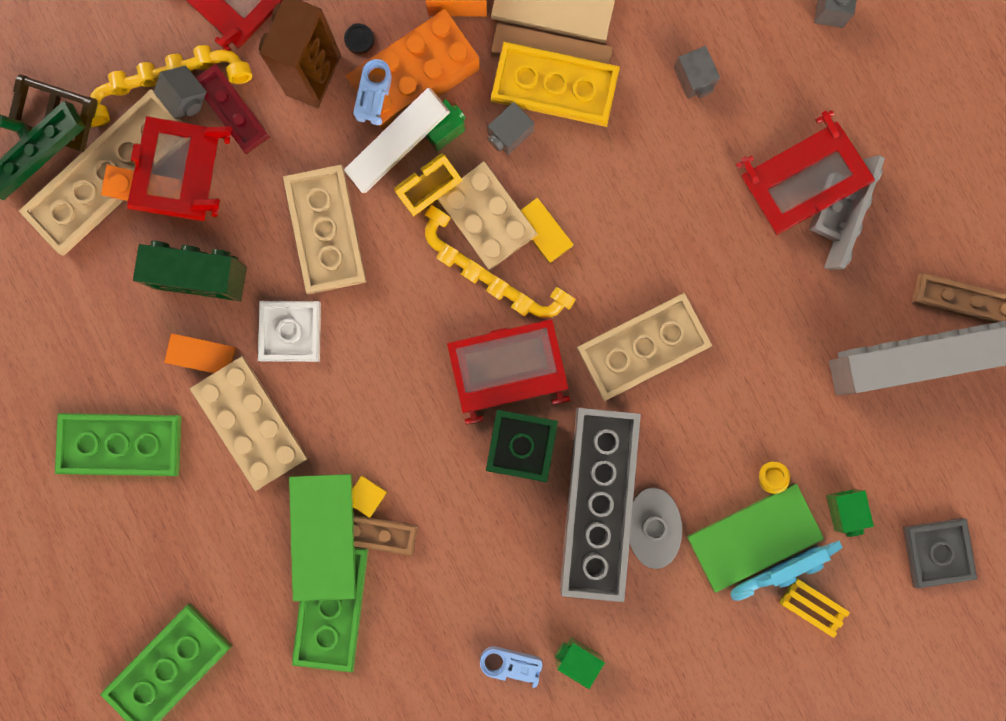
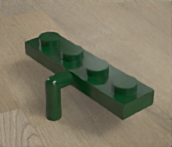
(37, 145)

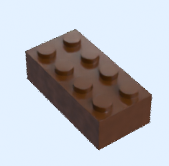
(300, 51)

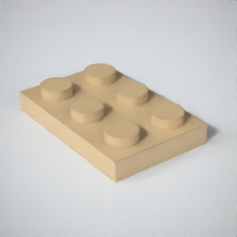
(487, 216)

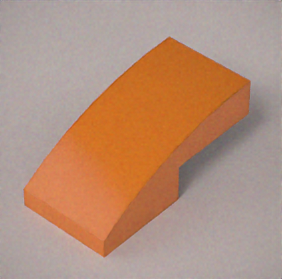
(198, 353)

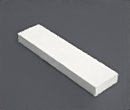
(397, 140)

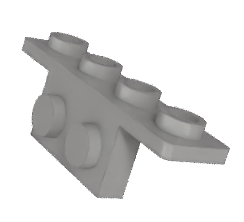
(844, 219)

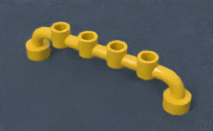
(119, 84)
(496, 286)

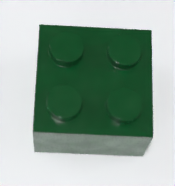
(521, 446)

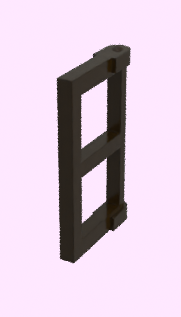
(87, 113)

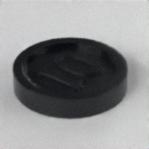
(359, 38)

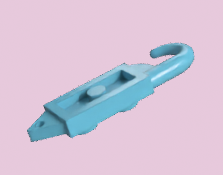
(786, 571)

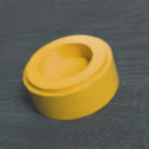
(774, 477)

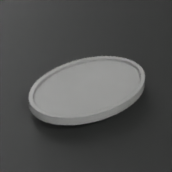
(655, 528)

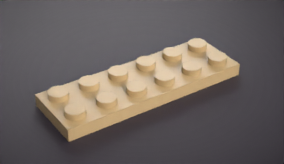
(73, 199)

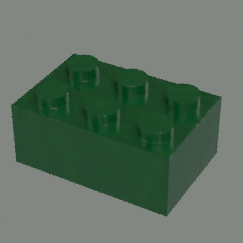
(190, 271)

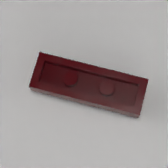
(232, 109)

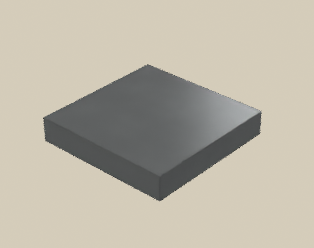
(940, 553)

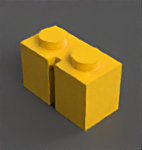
(435, 181)

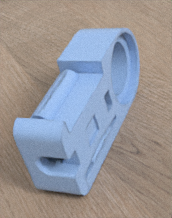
(371, 94)
(514, 666)

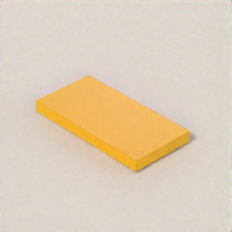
(555, 84)

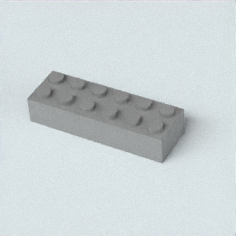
(919, 359)
(600, 505)

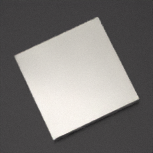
(289, 331)

